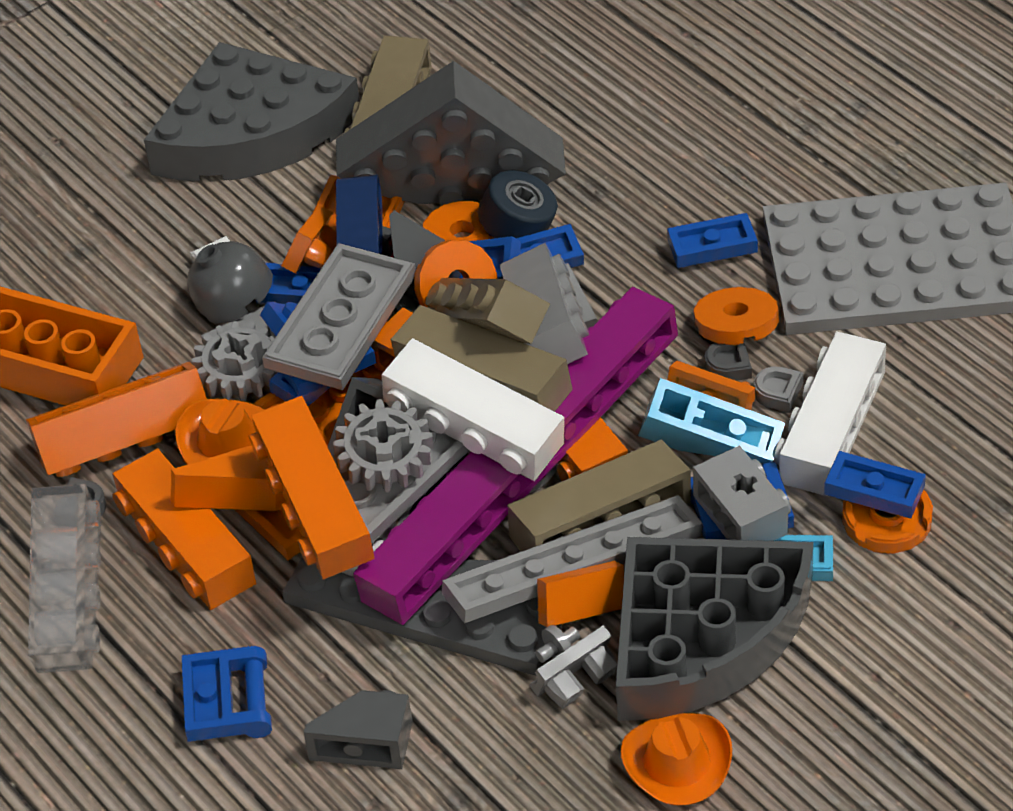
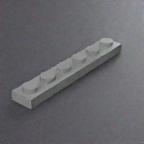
(516, 576)

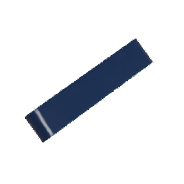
(360, 213)

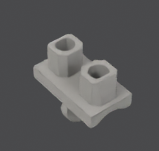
(557, 675)

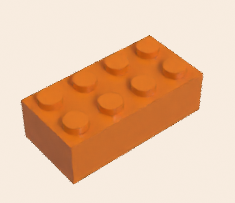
(63, 349)

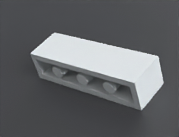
(474, 409)
(831, 410)

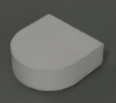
(778, 387)

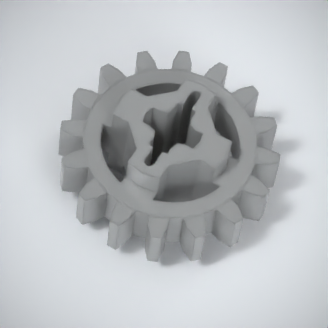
(234, 361)
(383, 445)

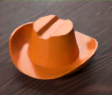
(214, 428)
(678, 757)

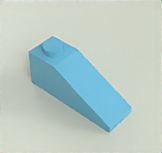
(707, 424)

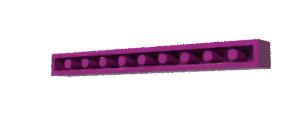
(477, 491)

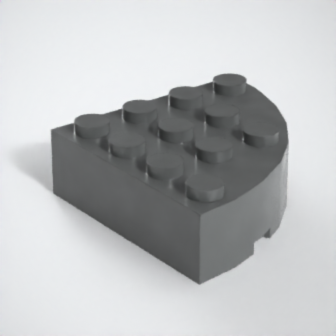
(248, 116)
(448, 141)
(704, 619)

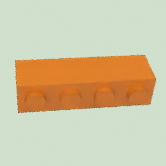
(114, 420)
(312, 488)
(187, 539)

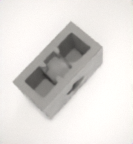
(741, 497)

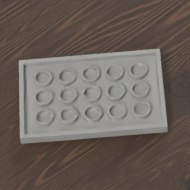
(892, 258)

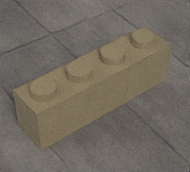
(394, 71)
(490, 305)
(507, 361)
(599, 495)

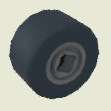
(516, 205)

